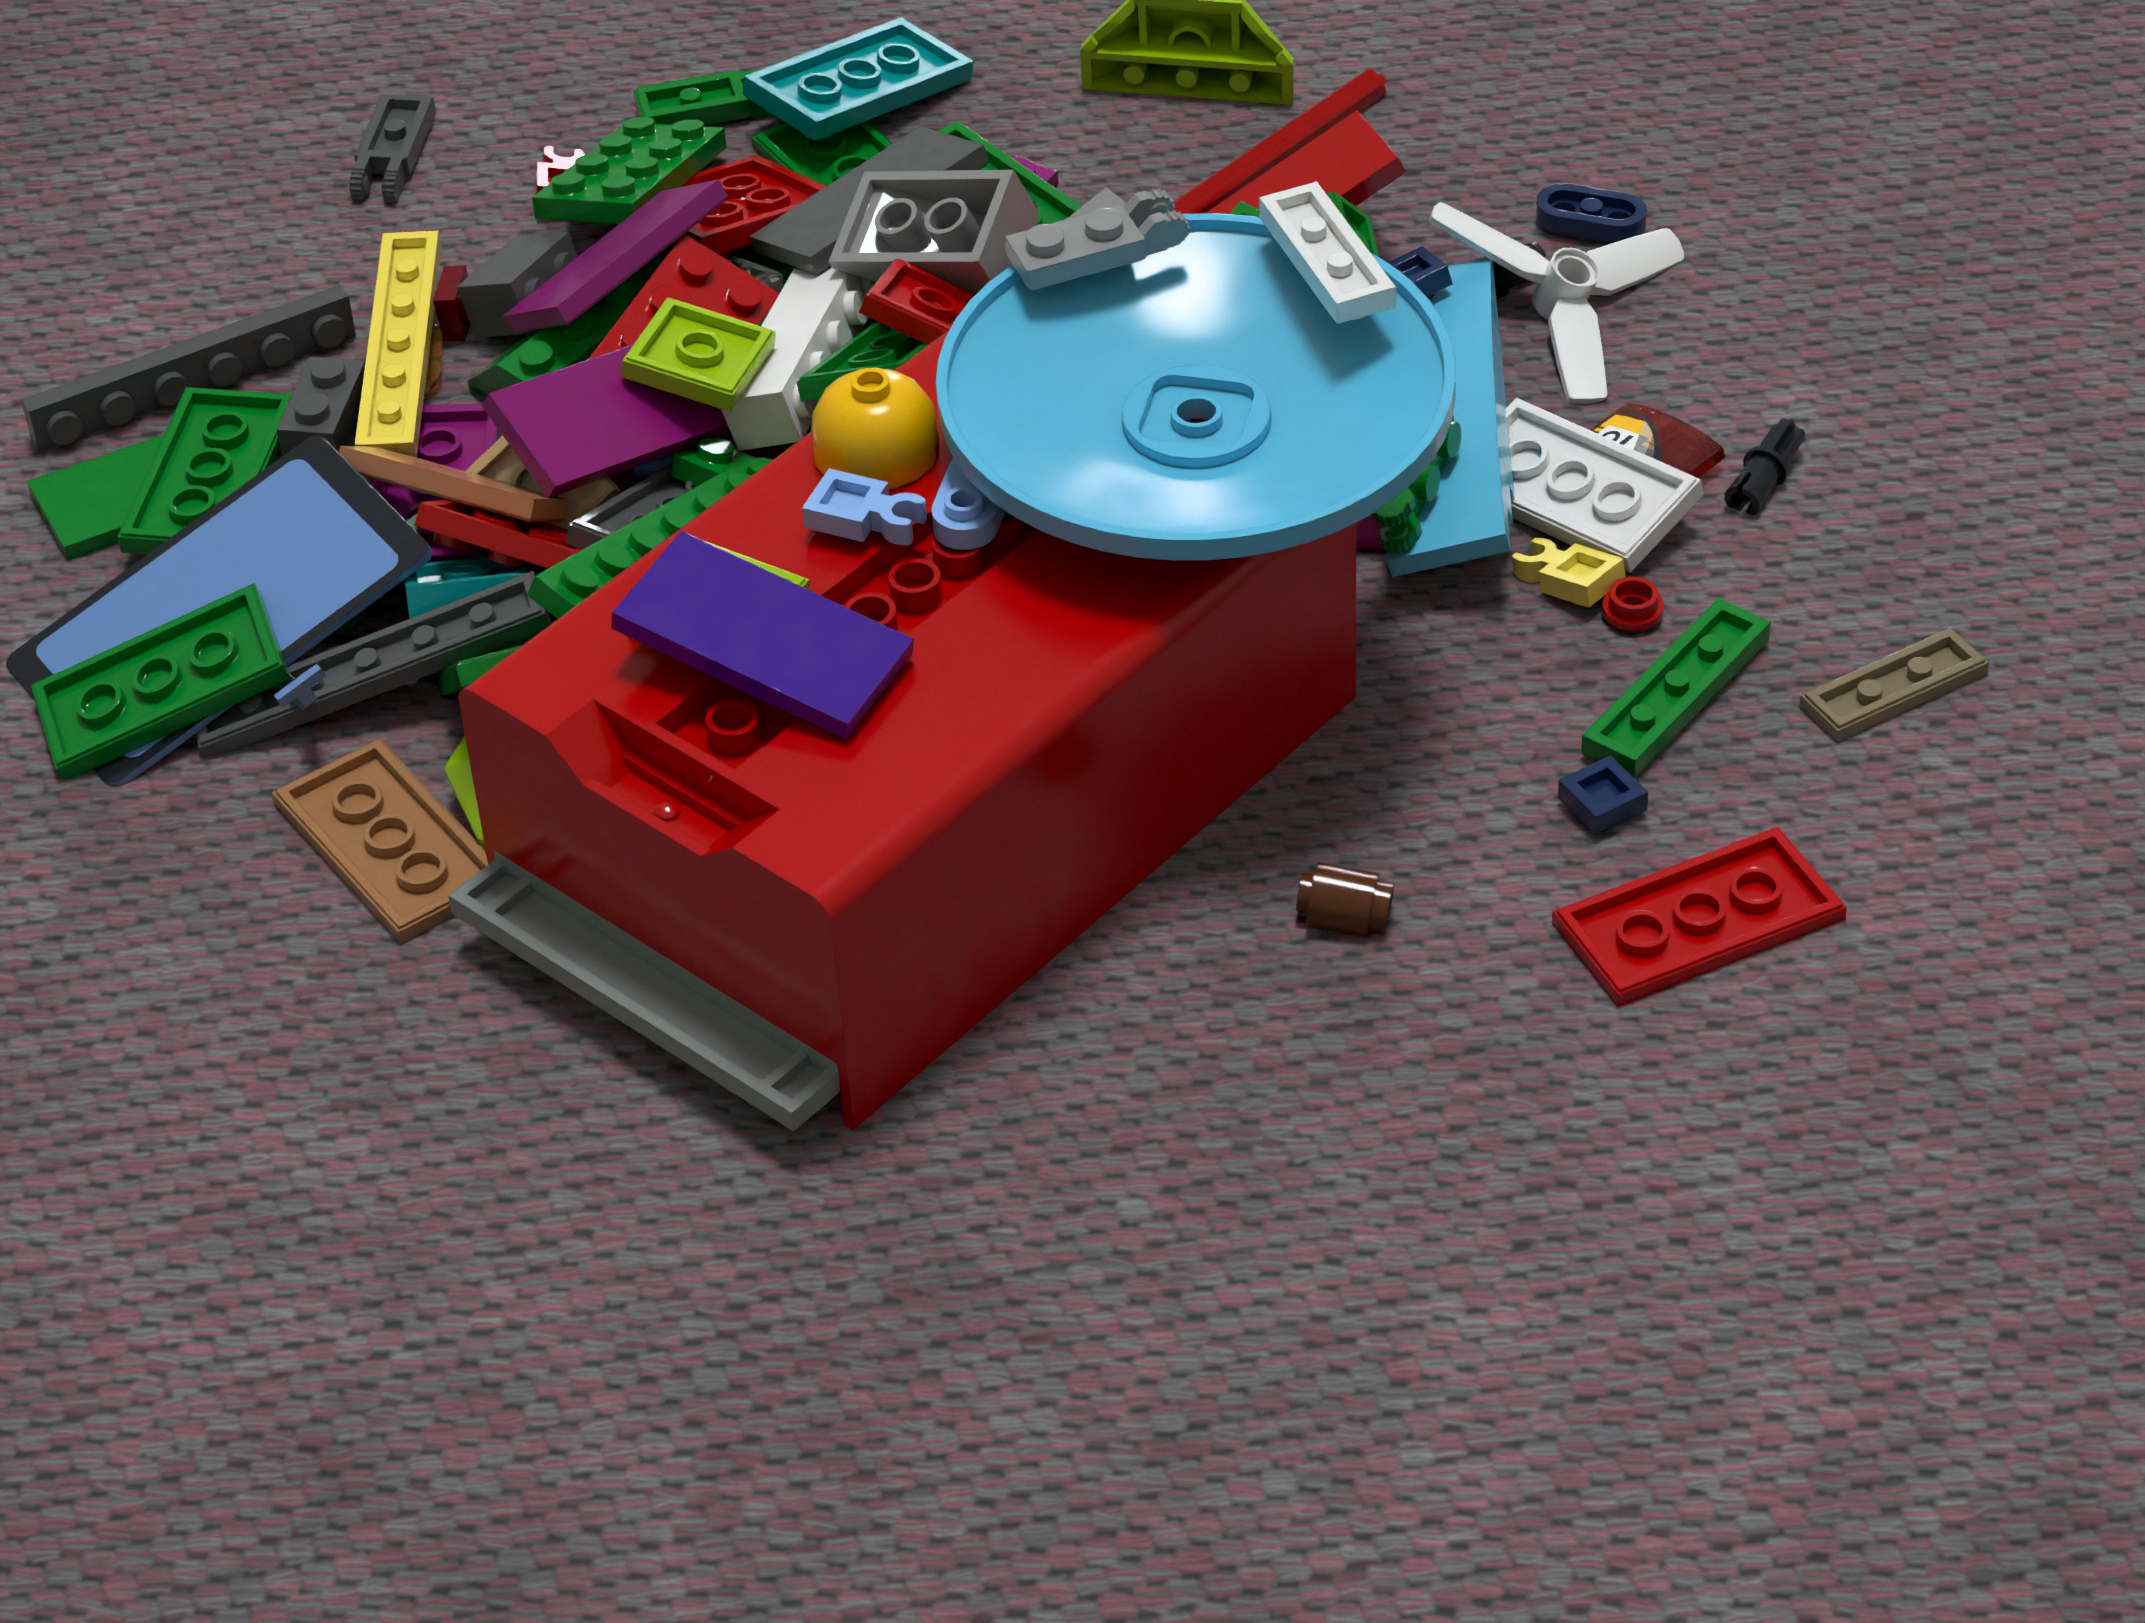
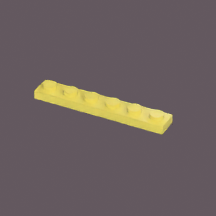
(399, 342)

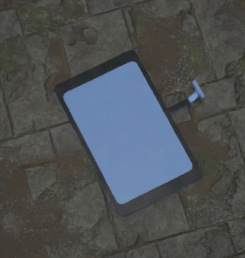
(298, 530)

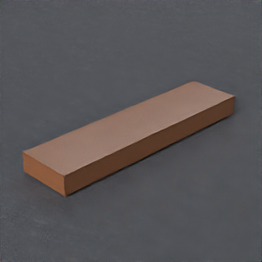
(454, 484)

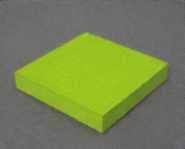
(698, 354)

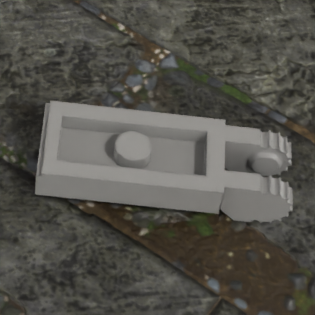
(1097, 240)

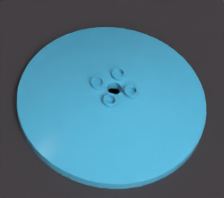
(1085, 394)

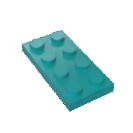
(857, 78)

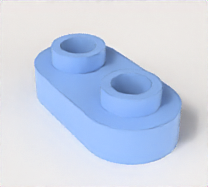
(962, 513)

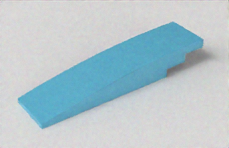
(1476, 486)

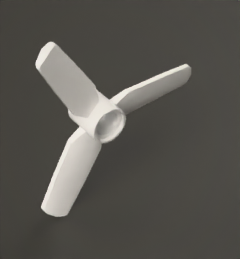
(1566, 286)

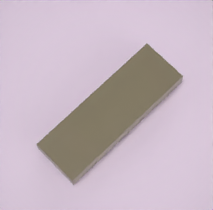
(1893, 684)

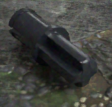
(1765, 466)

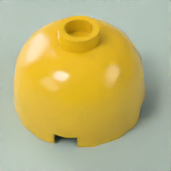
(875, 427)

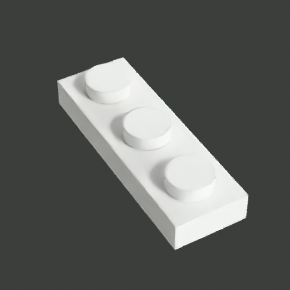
(1327, 252)

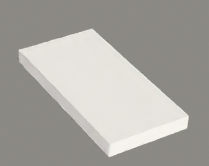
(1592, 487)

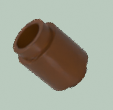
(1345, 900)

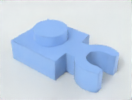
(857, 504)

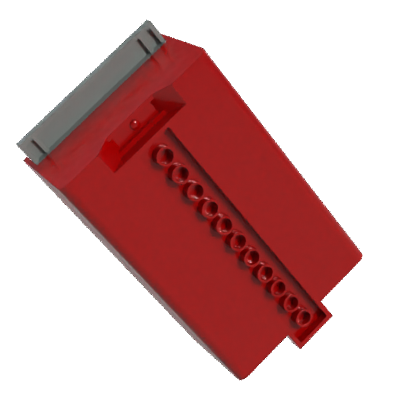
(860, 903)

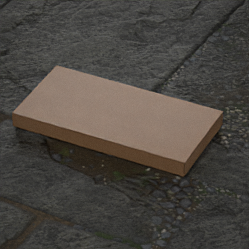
(384, 837)

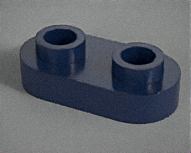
(1590, 213)

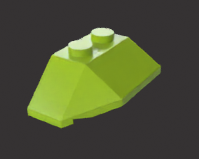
(1188, 52)

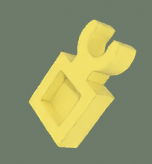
(1572, 575)

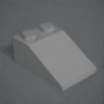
(936, 221)

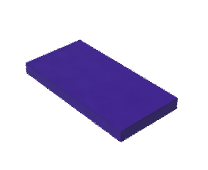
(763, 634)

